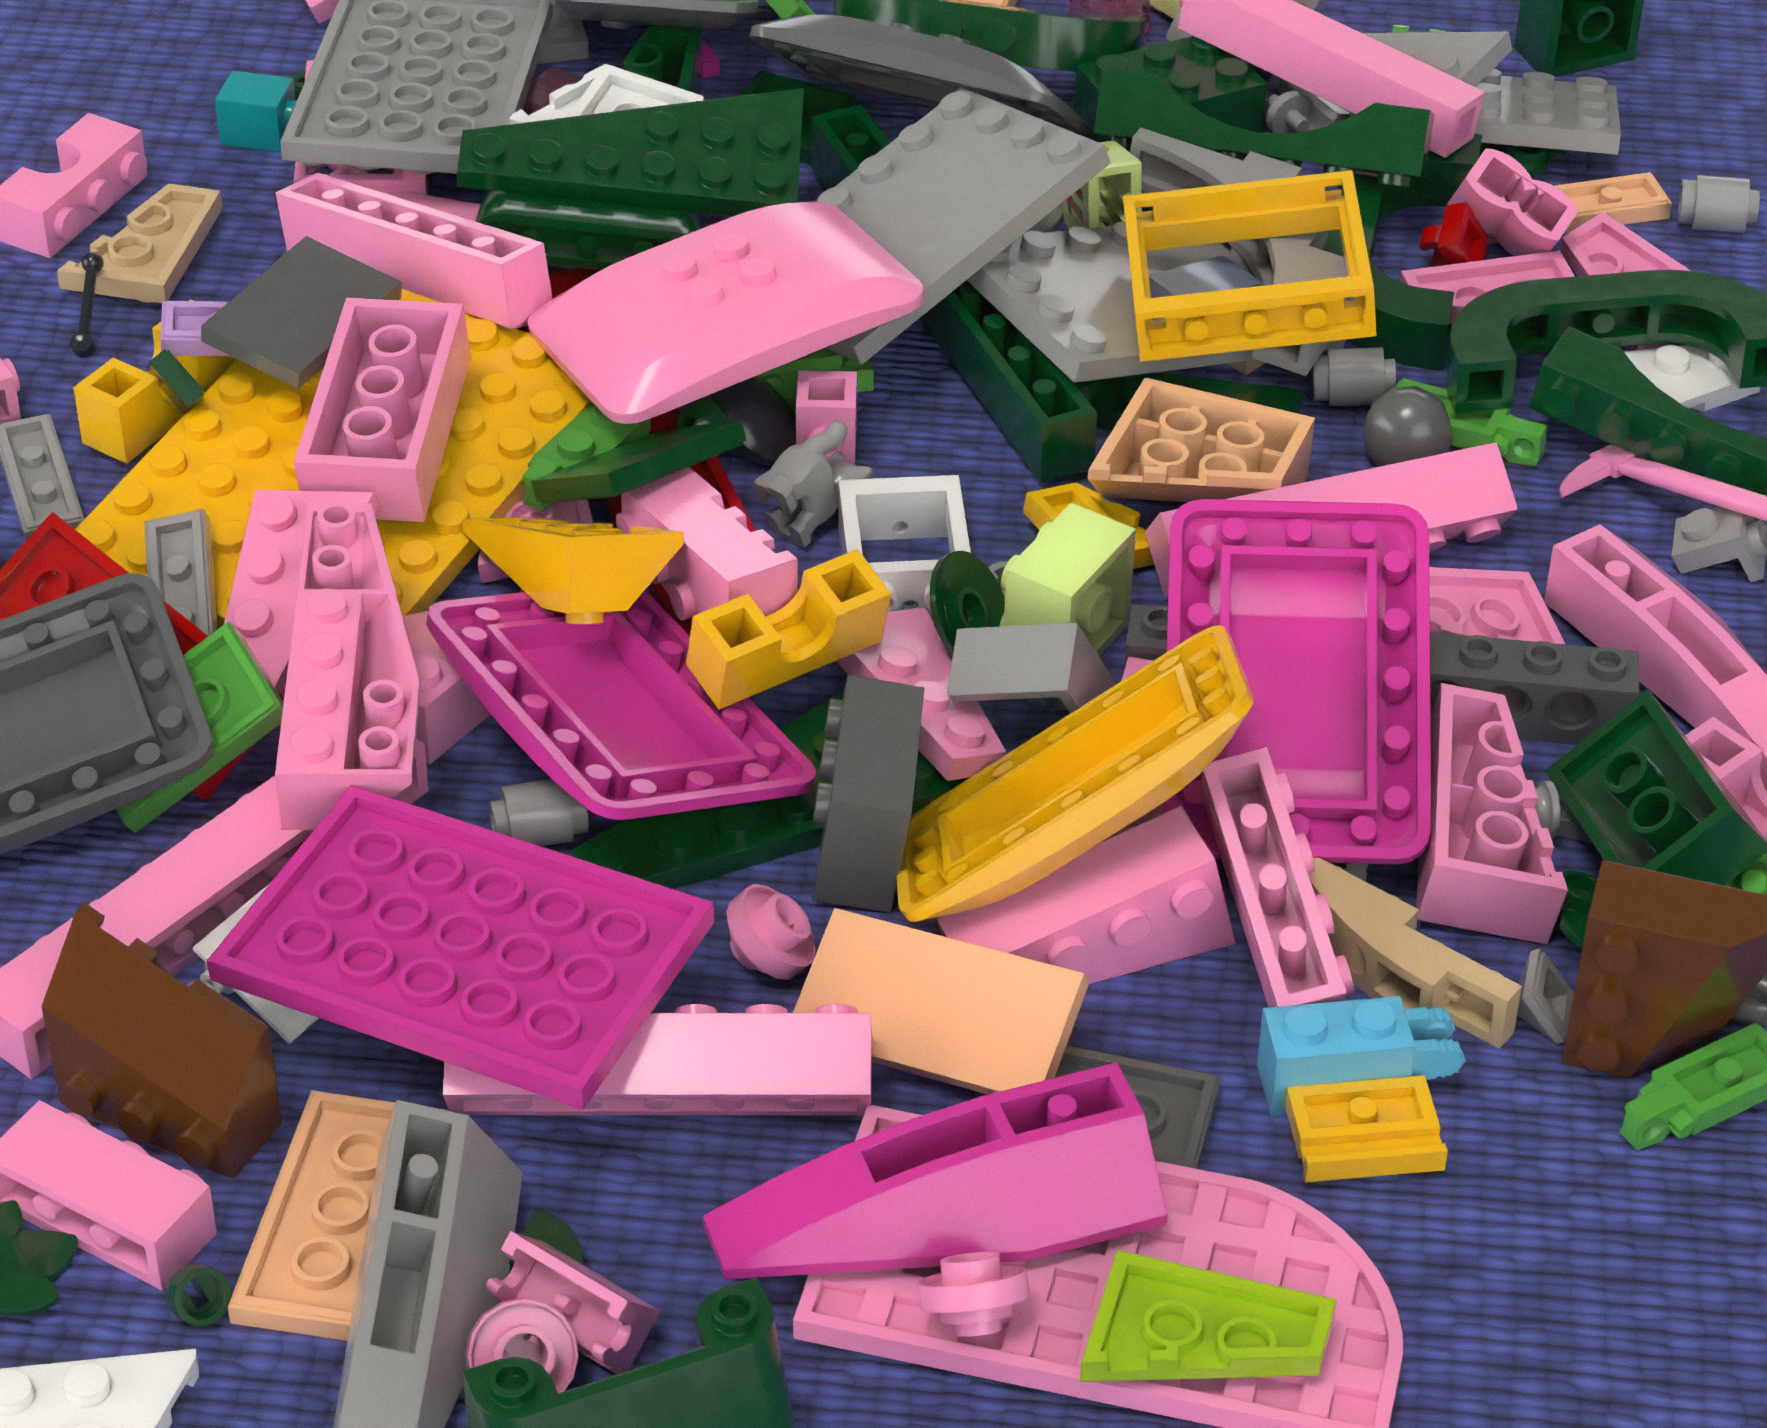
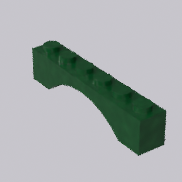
(1376, 140)
(1609, 398)

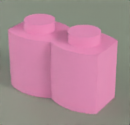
(1519, 211)

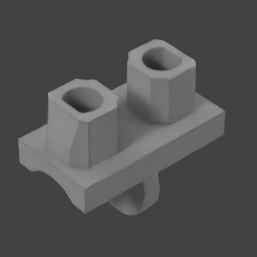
(1300, 110)

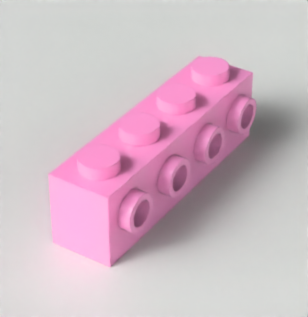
(1271, 882)

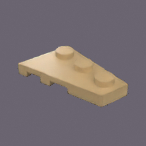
(154, 248)

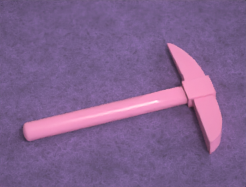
(1616, 462)

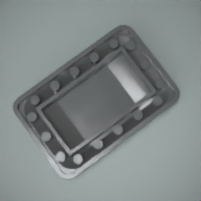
(669, 13)
(908, 65)
(92, 708)

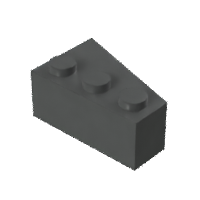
(868, 791)

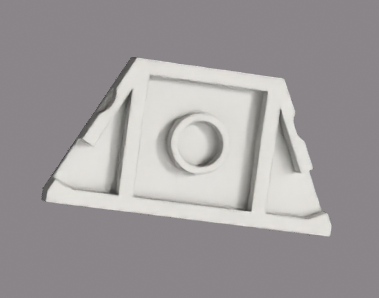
(607, 91)
(97, 1392)

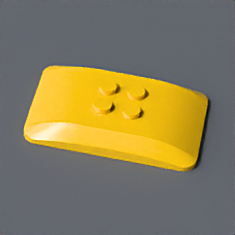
(1075, 781)

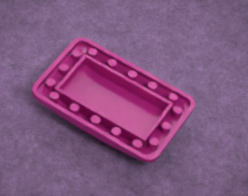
(1336, 655)
(615, 708)

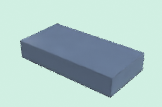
(1202, 276)

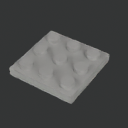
(1549, 112)

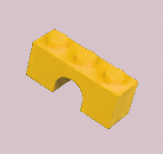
(126, 409)
(833, 615)

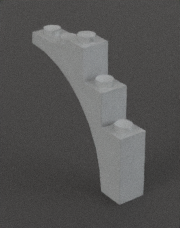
(1179, 165)

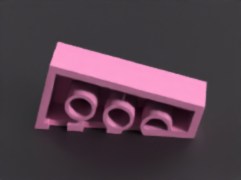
(1486, 847)
(1113, 908)

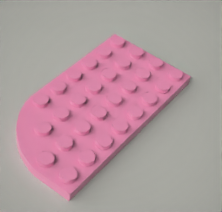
(1211, 1225)

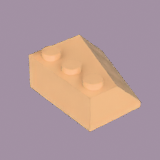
(1200, 446)

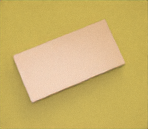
(946, 1003)
(315, 1223)

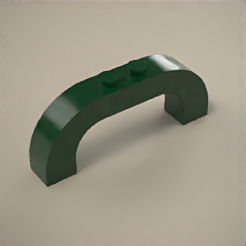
(1014, 33)
(1613, 307)
(1409, 319)

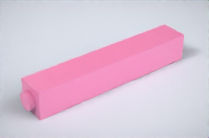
(1335, 62)

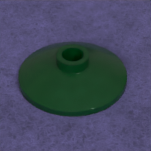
(963, 596)

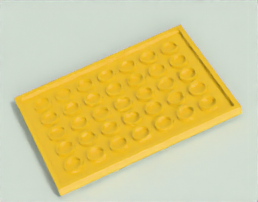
(250, 432)

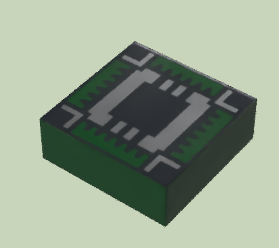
(175, 381)

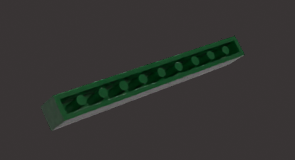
(1012, 378)

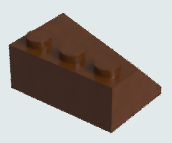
(1661, 968)
(157, 1053)

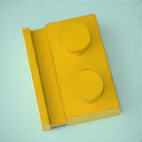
(1365, 1128)

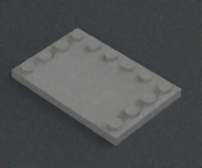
(410, 76)
(959, 195)
(1077, 300)

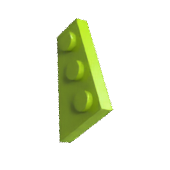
(1201, 1325)

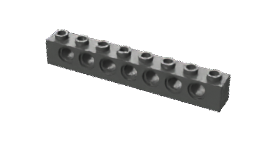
(1550, 688)

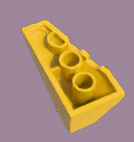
(576, 565)

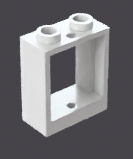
(902, 511)

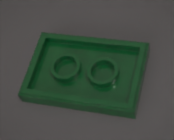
(639, 462)

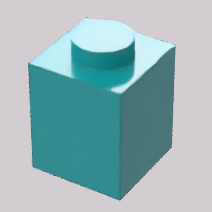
(254, 110)

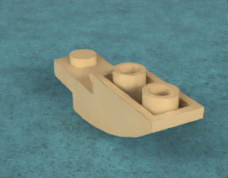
(1395, 960)

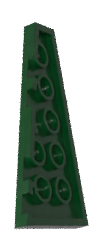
(678, 156)
(728, 838)

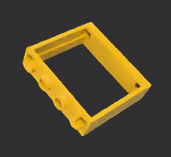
(1259, 314)

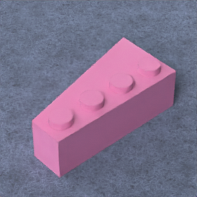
(718, 550)

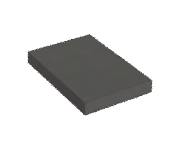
(293, 309)
(1173, 1099)

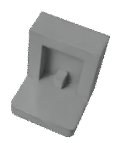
(1717, 537)

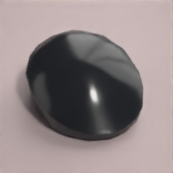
(764, 415)

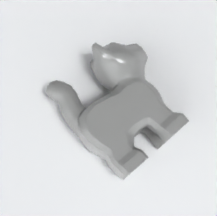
(807, 484)

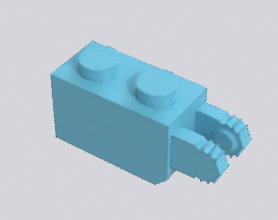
(1352, 1044)

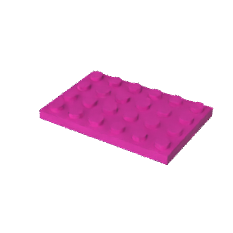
(464, 945)

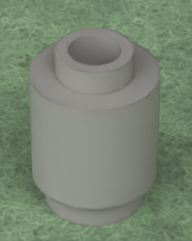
(1717, 203)
(1353, 376)
(538, 813)

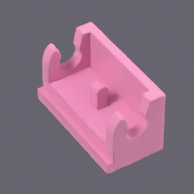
(603, 1316)

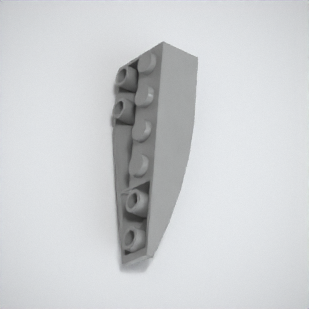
(428, 1249)

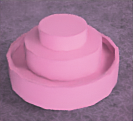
(770, 932)
(974, 1292)
(525, 1331)

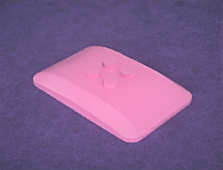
(721, 307)

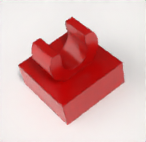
(1458, 239)

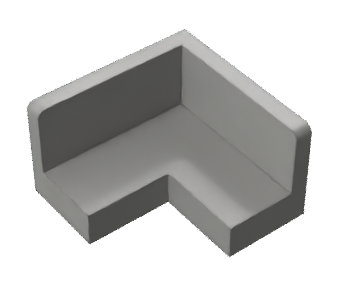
(1027, 664)

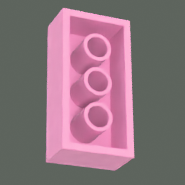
(386, 403)

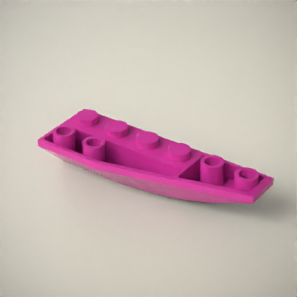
(991, 1174)

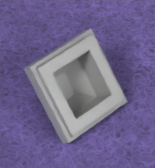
(1545, 997)

